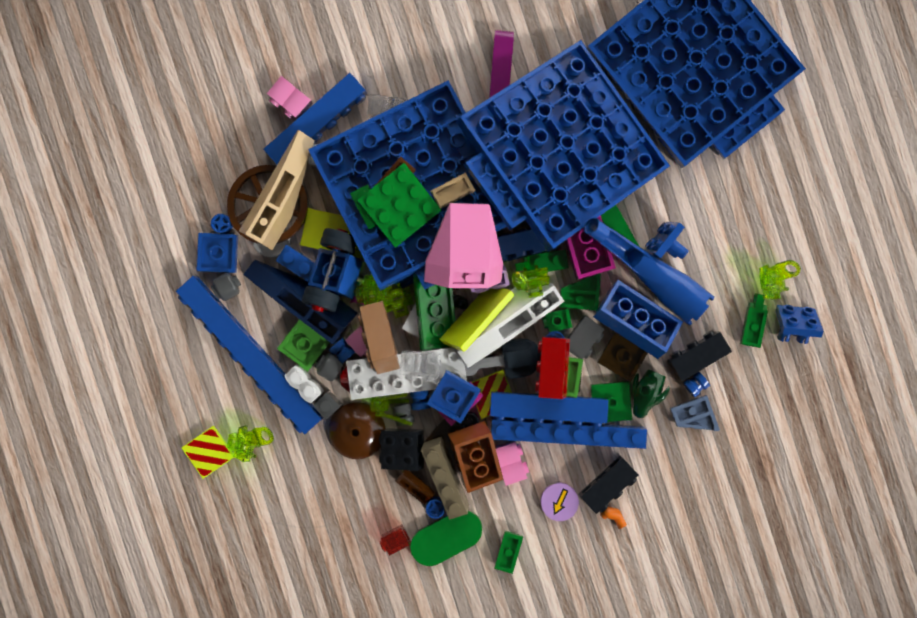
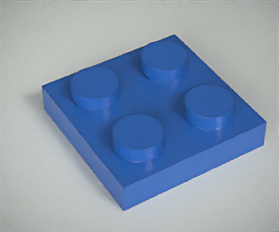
(217, 252)
(453, 396)

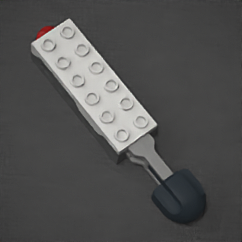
(361, 381)

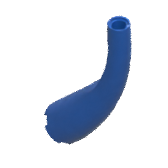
(669, 285)

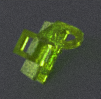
(777, 273)
(522, 281)
(370, 288)
(406, 299)
(250, 439)

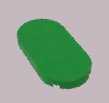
(445, 538)

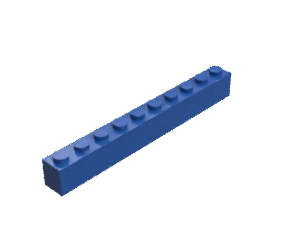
(248, 353)

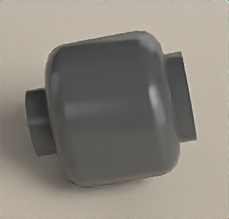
(226, 286)
(329, 367)

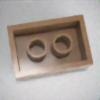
(378, 338)

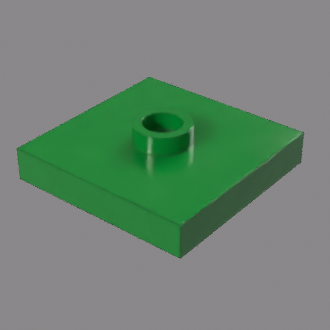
(619, 399)

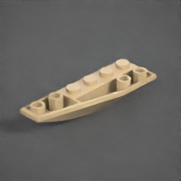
(279, 196)

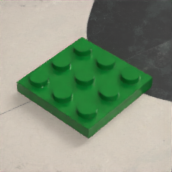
(399, 205)

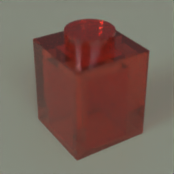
(395, 540)

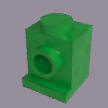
(565, 320)

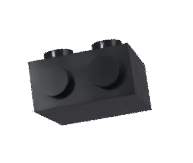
(401, 449)

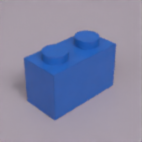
(296, 262)

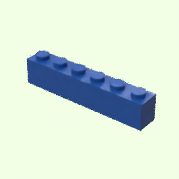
(320, 115)
(539, 409)

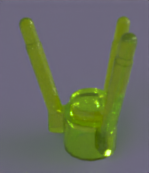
(381, 404)

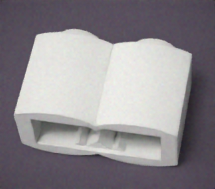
(308, 388)

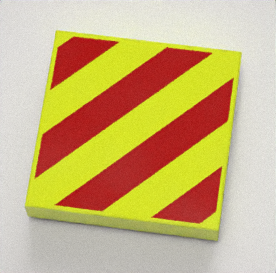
(492, 382)
(208, 452)

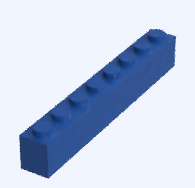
(570, 434)

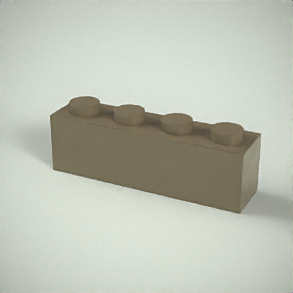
(445, 477)

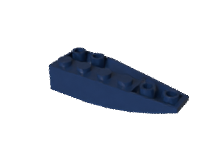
(289, 291)

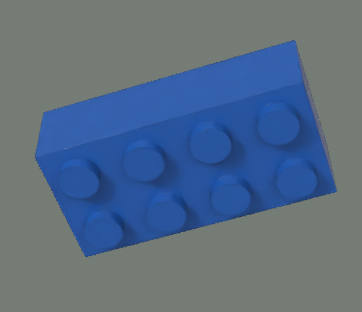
(638, 319)

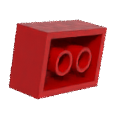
(553, 367)

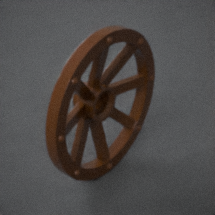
(234, 193)

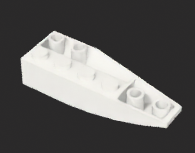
(511, 321)

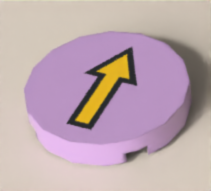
(559, 501)

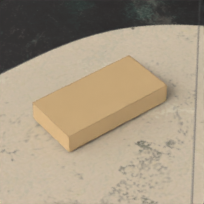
(452, 190)

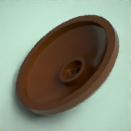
(359, 417)

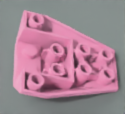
(465, 249)

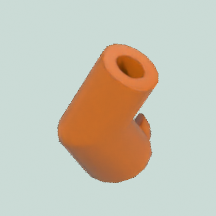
(614, 514)

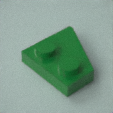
(582, 294)

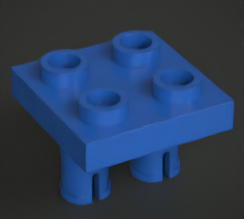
(667, 241)
(798, 321)

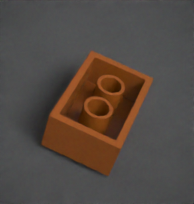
(476, 456)

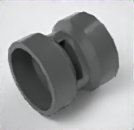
(403, 409)

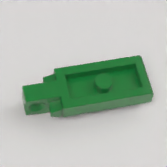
(552, 260)
(754, 322)

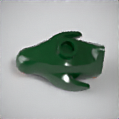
(648, 392)

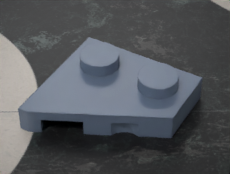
(695, 414)

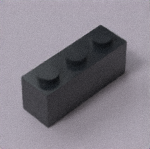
(699, 355)
(608, 485)

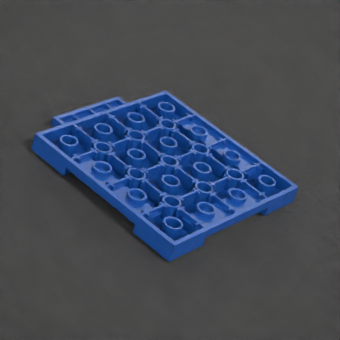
(698, 71)
(431, 142)
(558, 147)

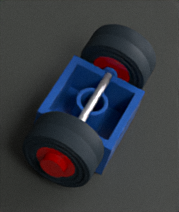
(333, 271)

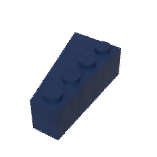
(520, 245)

